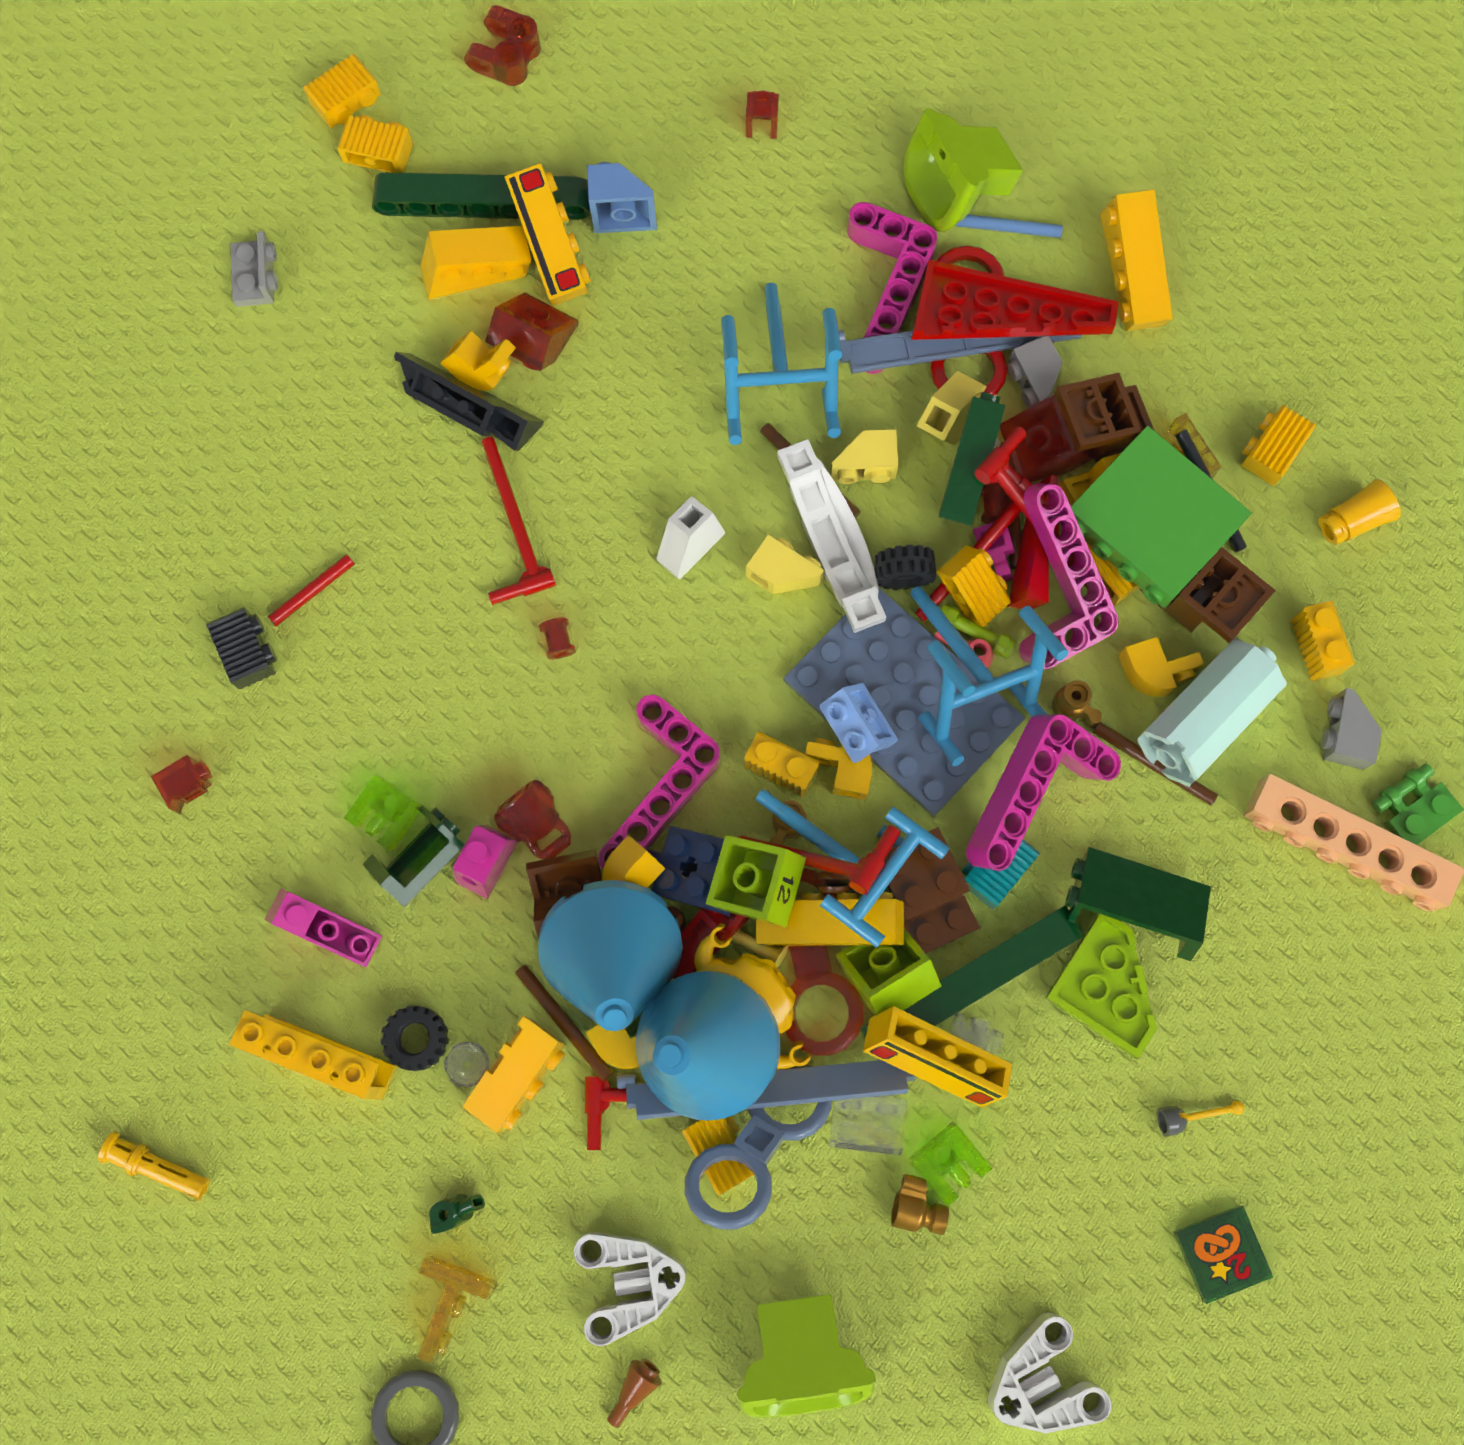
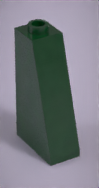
(974, 446)

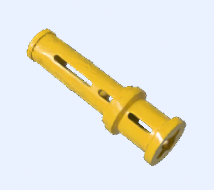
(139, 1160)

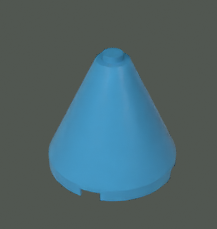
(610, 950)
(708, 1045)

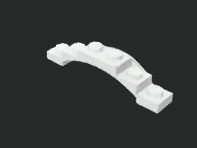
(833, 535)

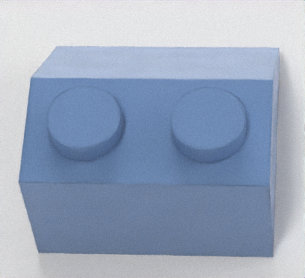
(619, 200)

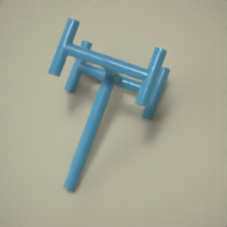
(780, 371)
(955, 677)
(854, 917)

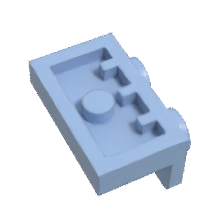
(857, 722)

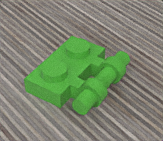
(1425, 814)

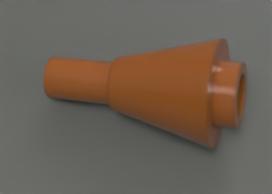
(639, 1383)

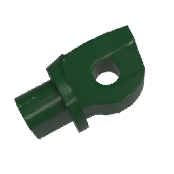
(459, 1210)

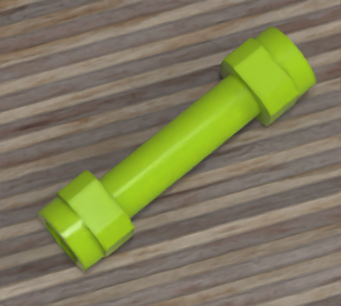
(1002, 644)

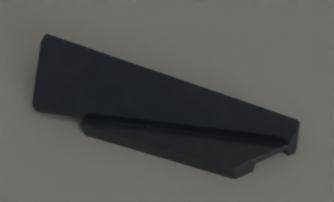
(465, 404)

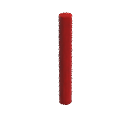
(311, 590)

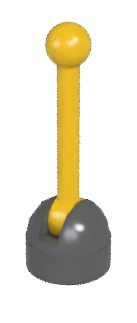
(1174, 1120)

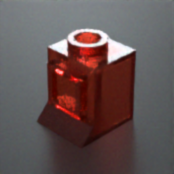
(762, 106)
(182, 782)

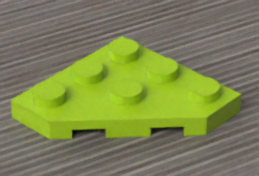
(1107, 987)

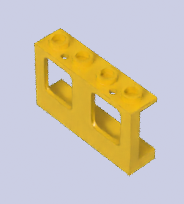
(313, 1055)

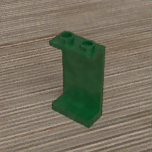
(1140, 897)

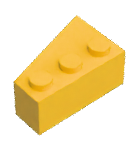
(473, 259)
(515, 1076)

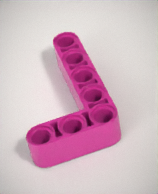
(903, 248)
(1070, 579)
(1042, 746)
(664, 789)

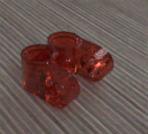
(518, 49)

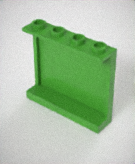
(1157, 517)

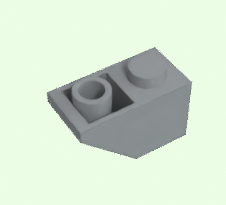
(1035, 369)
(1352, 732)

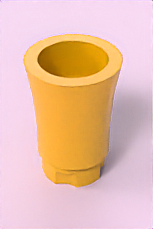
(1360, 513)

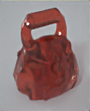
(532, 816)

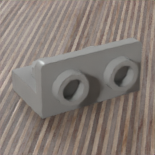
(253, 271)

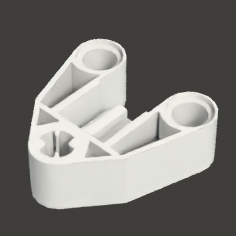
(635, 1313)
(1057, 1412)

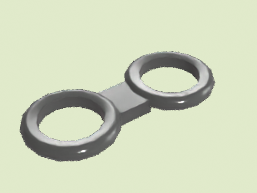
(409, 1379)

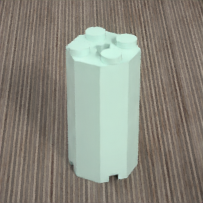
(1213, 711)

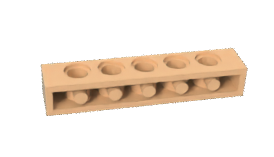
(1438, 875)

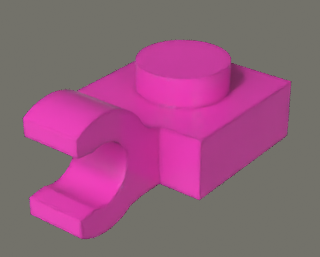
(998, 551)

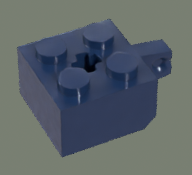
(689, 867)

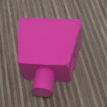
(483, 859)

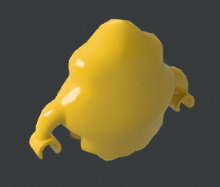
(763, 979)

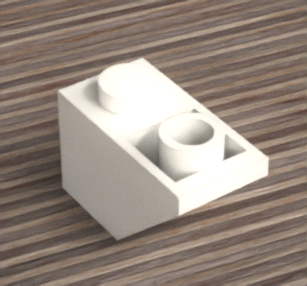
(688, 537)

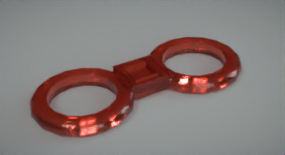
(814, 968)

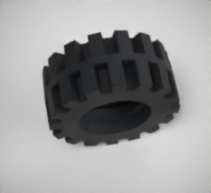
(905, 567)
(392, 1038)

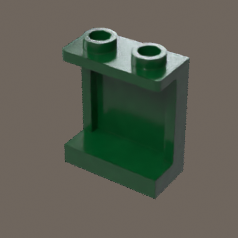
(419, 859)

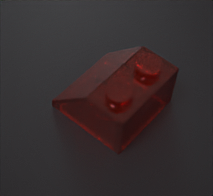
(533, 328)
(1048, 443)

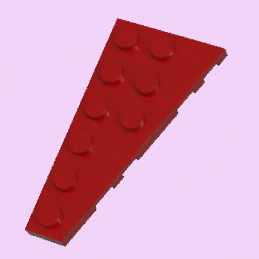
(986, 305)

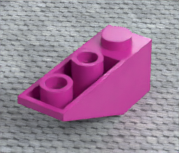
(323, 927)

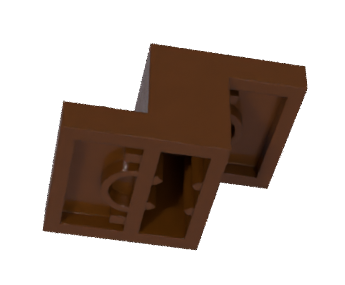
(1102, 414)
(1221, 596)
(560, 877)
(933, 897)

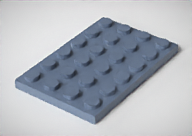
(904, 684)

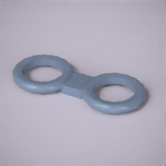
(754, 1149)

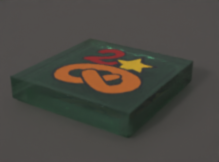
(1223, 1254)

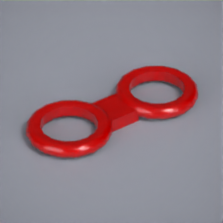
(997, 358)

